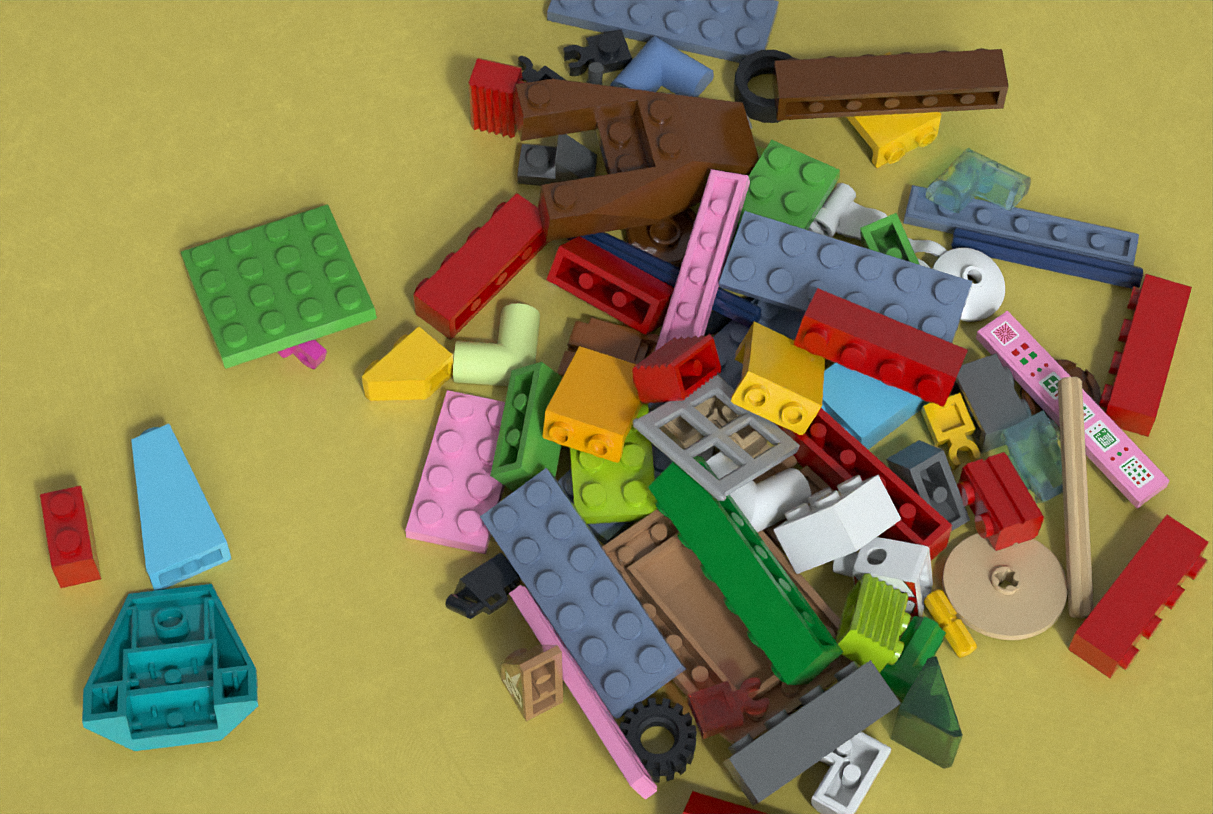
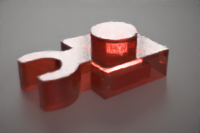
(721, 709)

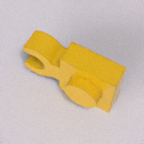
(951, 426)

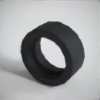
(754, 65)

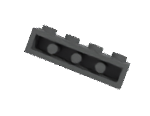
(811, 732)

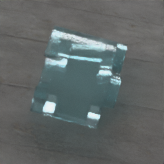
(1036, 455)

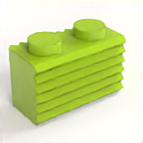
(873, 622)

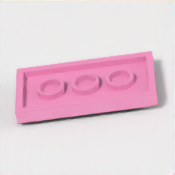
(457, 475)

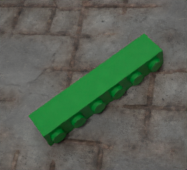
(747, 575)

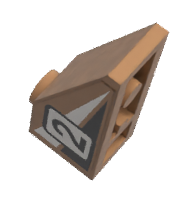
(534, 679)

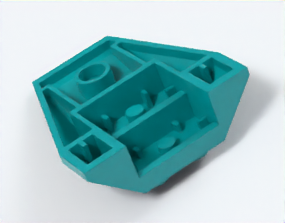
(170, 672)

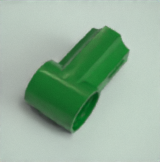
(920, 642)

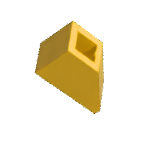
(410, 370)

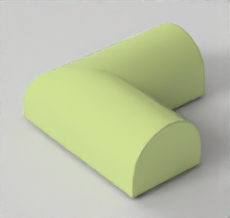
(494, 361)

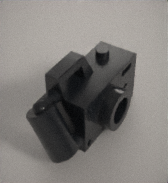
(484, 588)

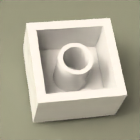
(836, 522)

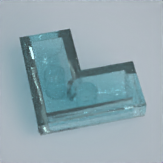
(980, 176)

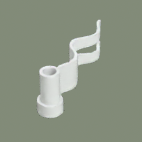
(846, 217)

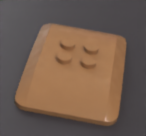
(700, 625)

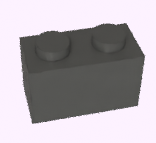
(990, 400)

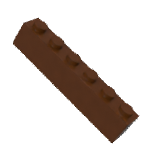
(889, 84)

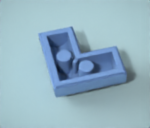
(664, 66)

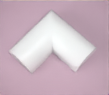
(769, 499)
(850, 774)

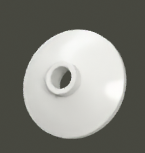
(990, 288)

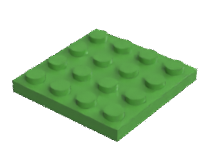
(277, 286)

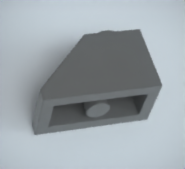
(930, 476)

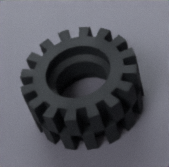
(672, 719)

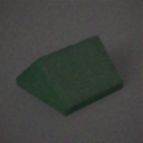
(928, 719)

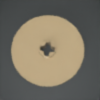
(1013, 613)

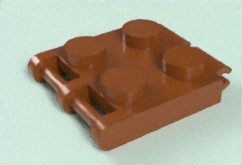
(608, 339)

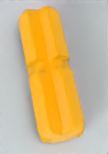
(946, 617)

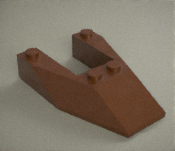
(652, 148)

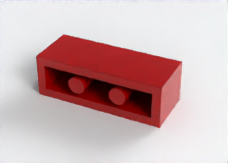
(611, 284)

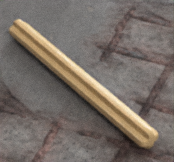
(1075, 497)

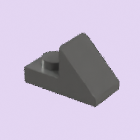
(551, 164)

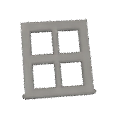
(748, 468)

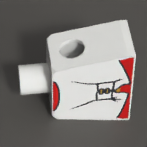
(895, 562)

